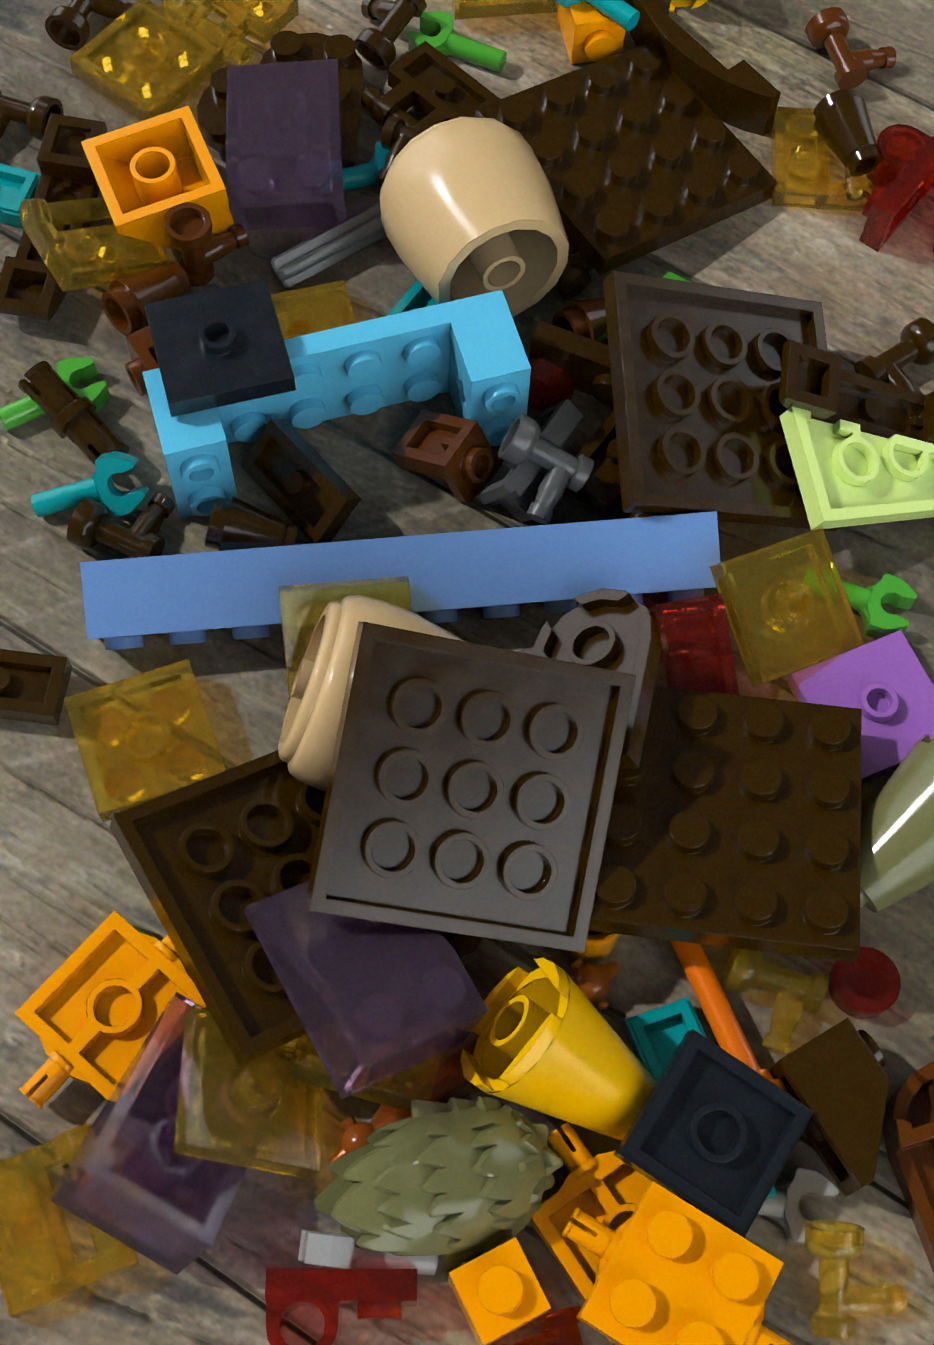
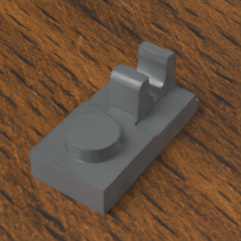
(510, 482)

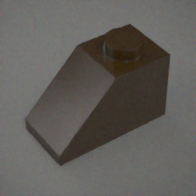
(847, 1090)

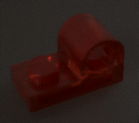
(898, 181)
(696, 644)
(375, 1292)

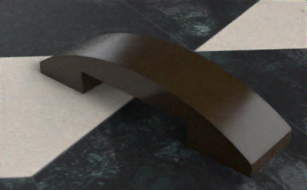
(734, 94)
(25, 280)
(816, 383)

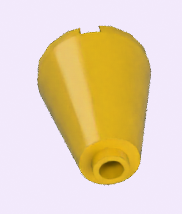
(556, 1053)

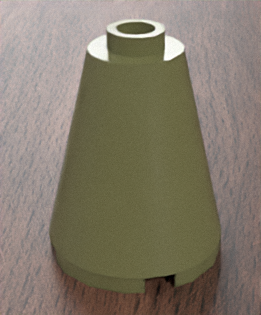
(900, 832)

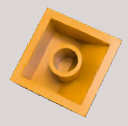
(154, 168)

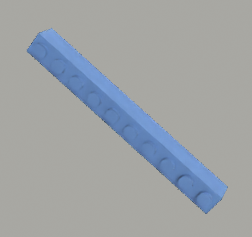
(444, 573)

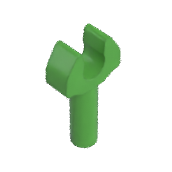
(445, 39)
(73, 372)
(868, 604)

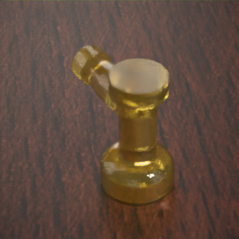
(794, 992)
(838, 1302)

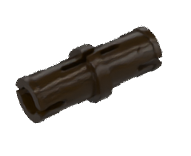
(70, 413)

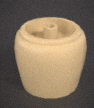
(474, 214)
(321, 682)

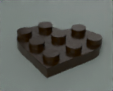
(294, 47)
(614, 635)

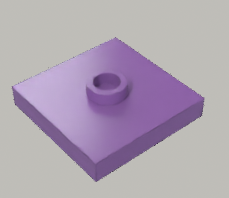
(888, 687)

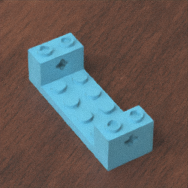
(357, 369)

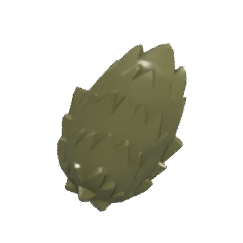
(443, 1180)

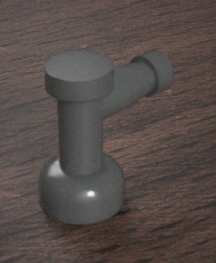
(562, 468)

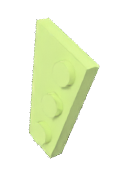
(857, 475)

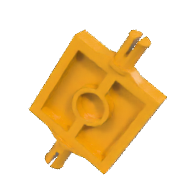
(102, 1007)
(597, 1185)
(675, 1277)

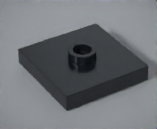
(219, 347)
(714, 1133)

